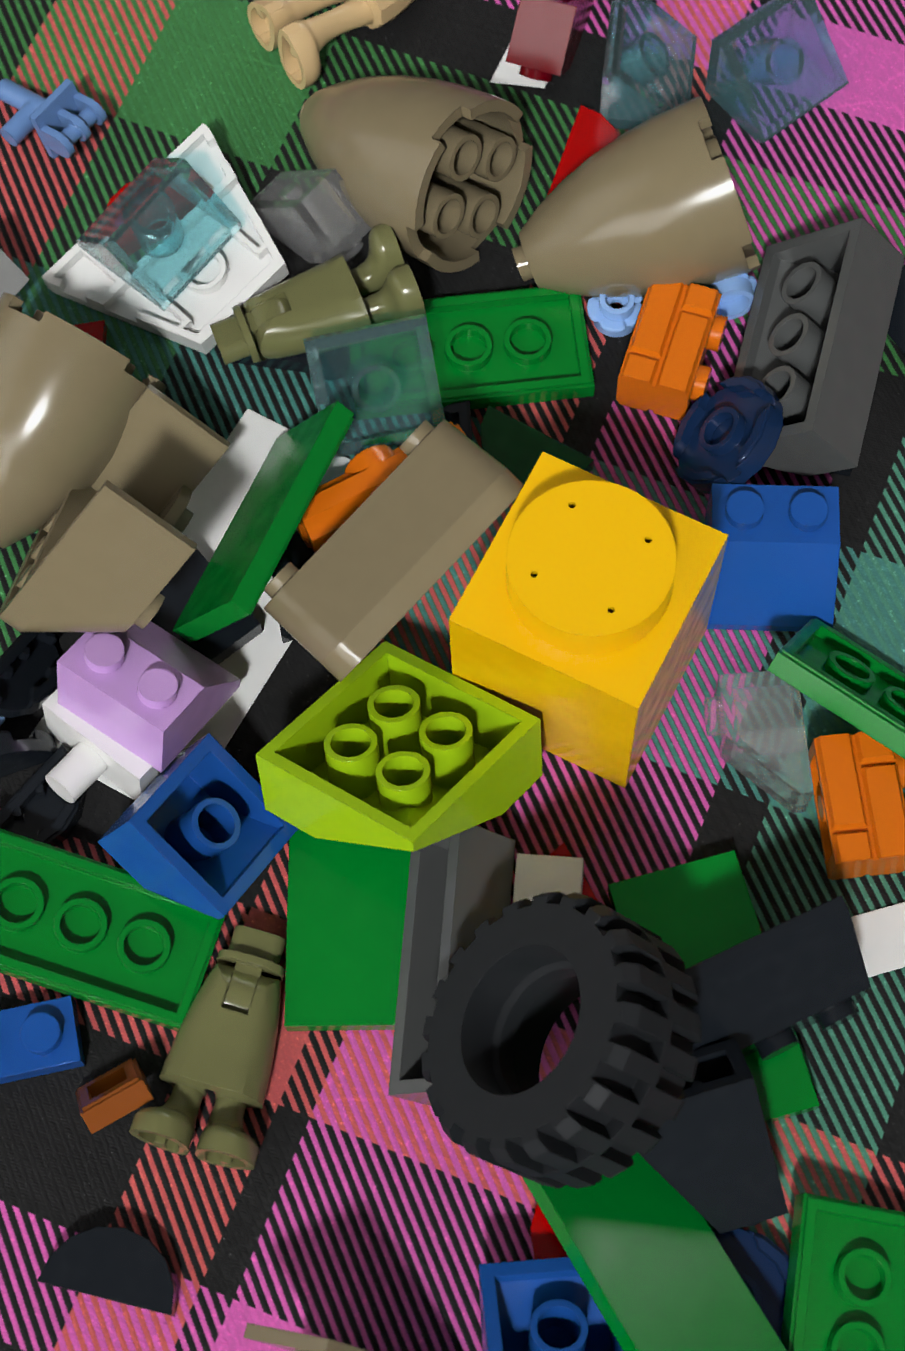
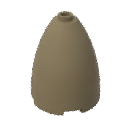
(422, 159)
(641, 214)
(59, 413)

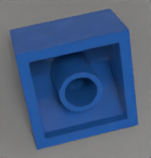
(777, 555)
(198, 831)
(540, 1308)

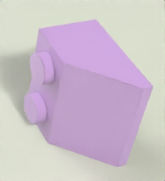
(142, 689)

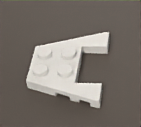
(236, 273)

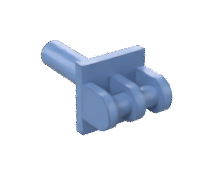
(57, 120)

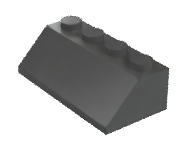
(821, 340)

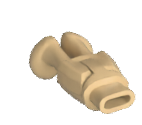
(299, 41)

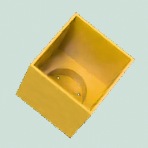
(550, 637)

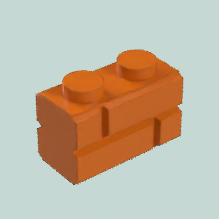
(669, 348)
(858, 805)

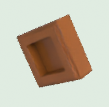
(113, 1095)

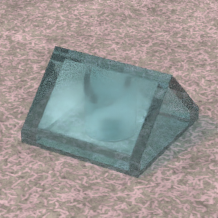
(644, 63)
(774, 67)
(161, 230)
(381, 376)

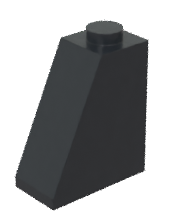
(720, 1144)

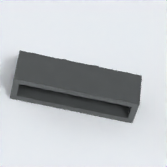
(448, 897)

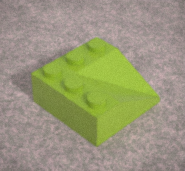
(400, 756)

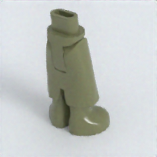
(322, 302)
(222, 1048)

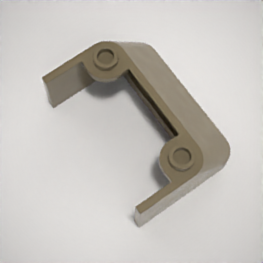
(122, 538)
(392, 547)

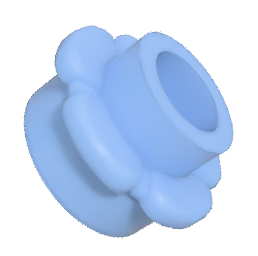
(736, 295)
(614, 321)

